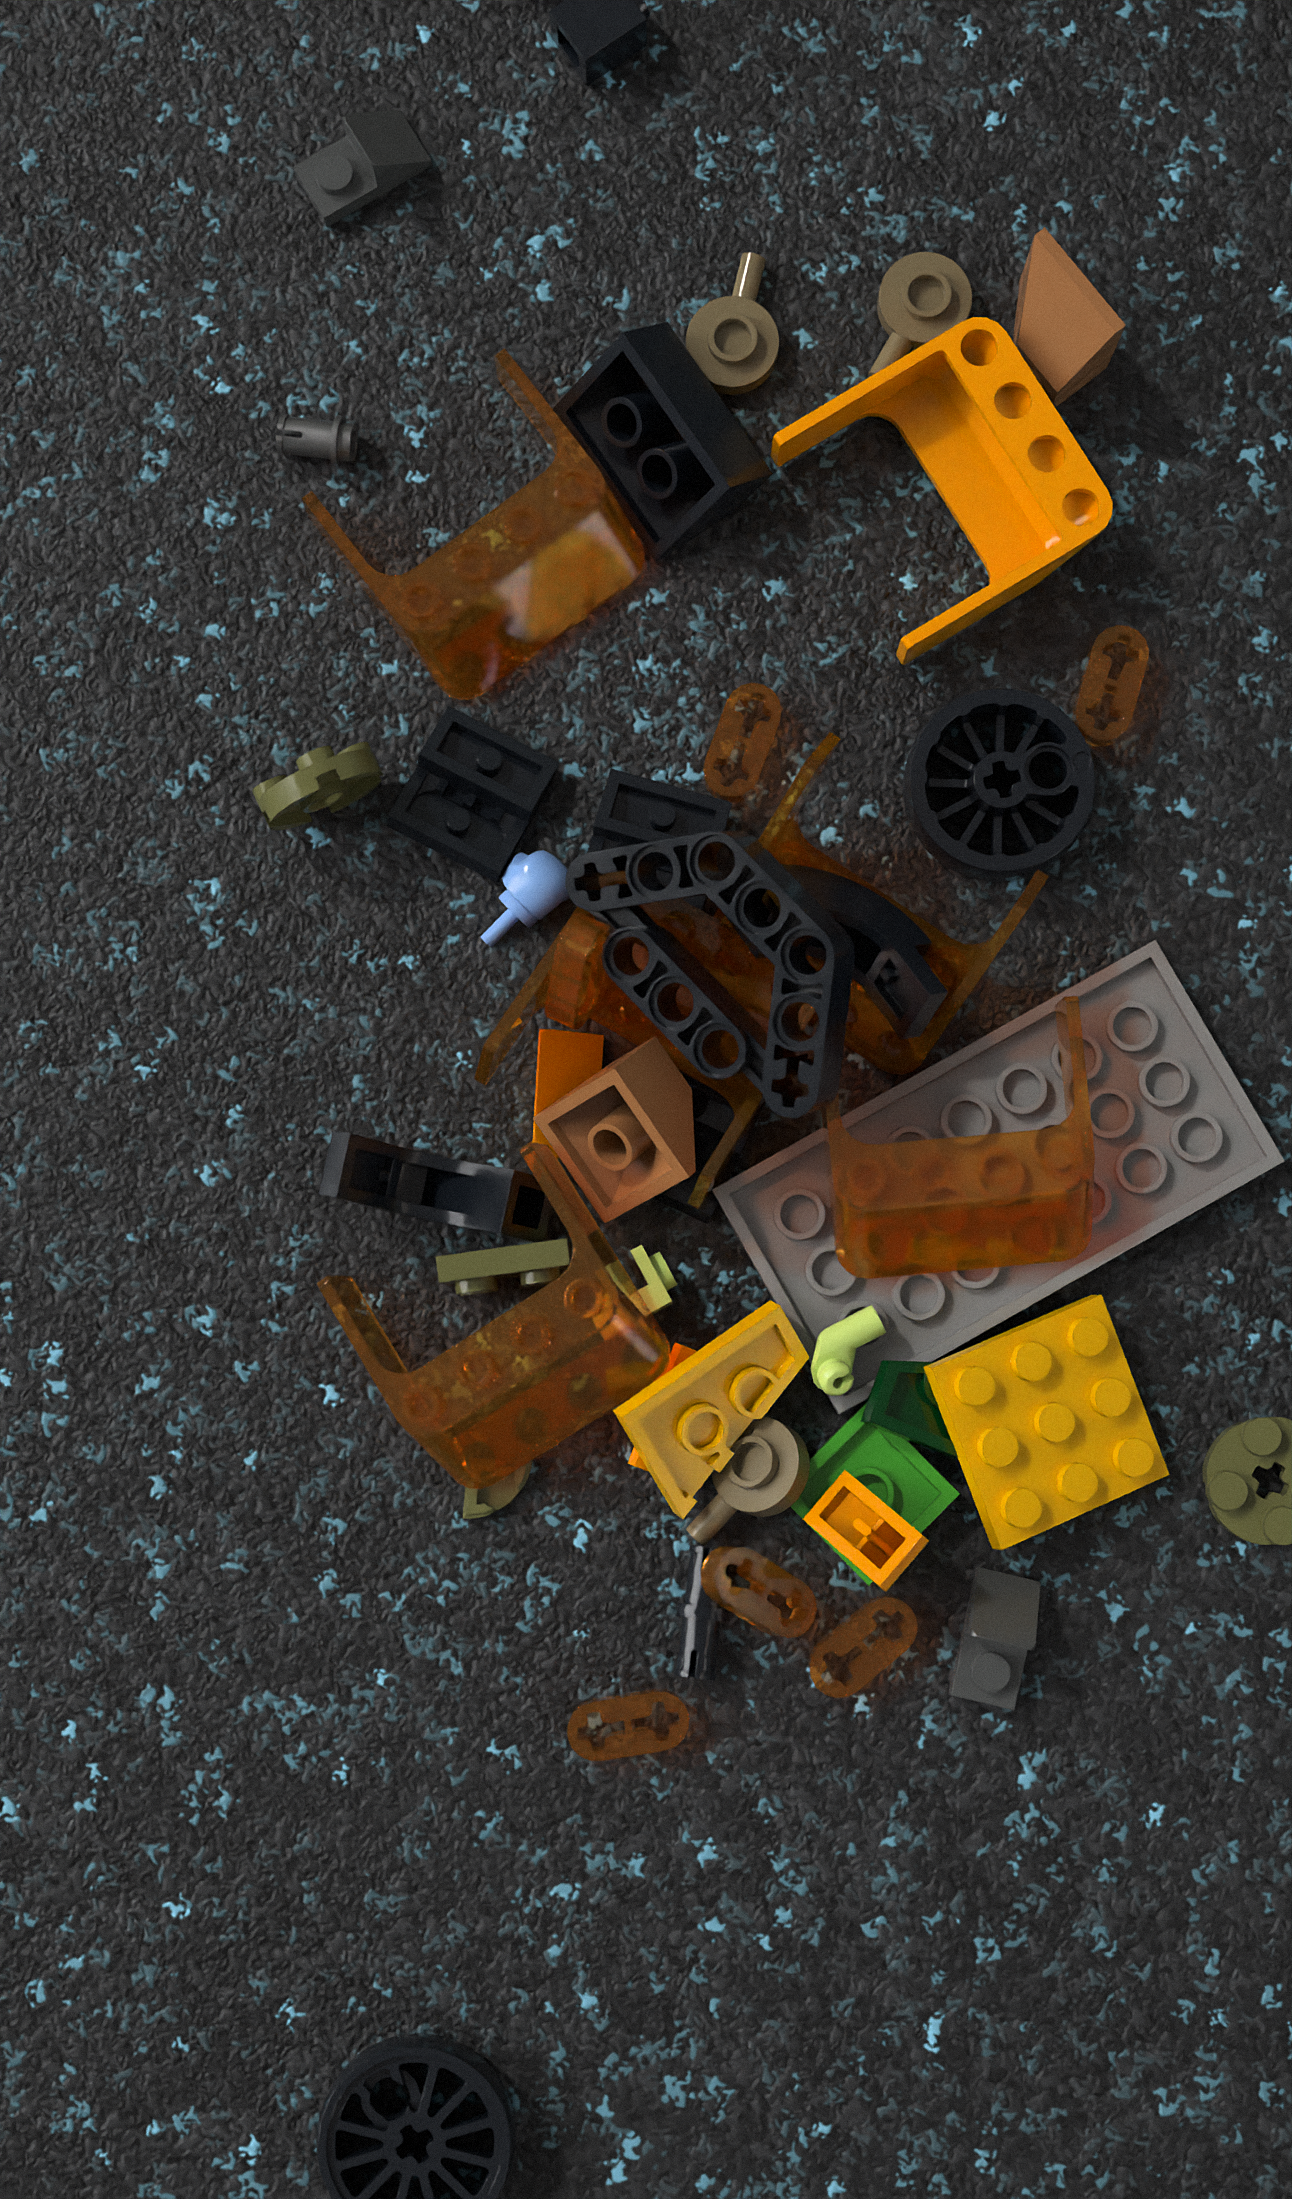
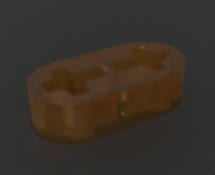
(1124, 689)
(728, 737)
(576, 971)
(752, 1603)
(873, 1658)
(628, 1741)

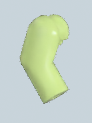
(837, 1349)

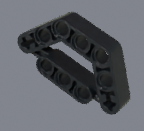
(764, 1060)

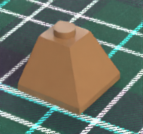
(1062, 321)
(625, 1130)

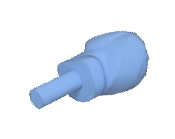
(533, 890)

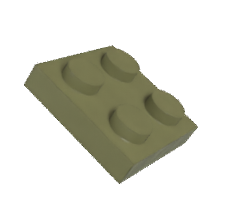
(478, 1270)

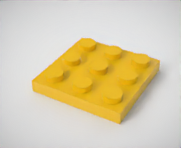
(1046, 1421)

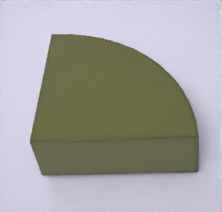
(493, 1498)

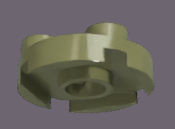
(320, 783)
(1233, 1490)

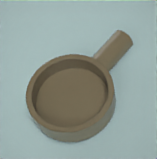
(918, 302)
(734, 335)
(759, 1479)

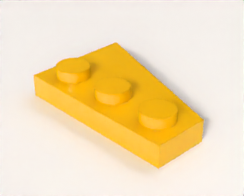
(708, 1400)

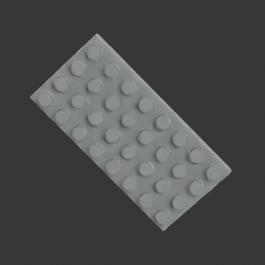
(1165, 1140)

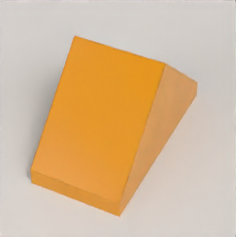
(865, 1530)

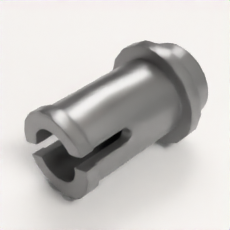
(319, 438)

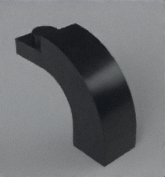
(885, 942)
(435, 1188)

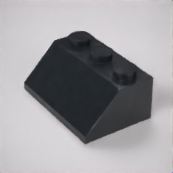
(661, 438)

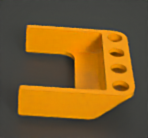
(989, 451)

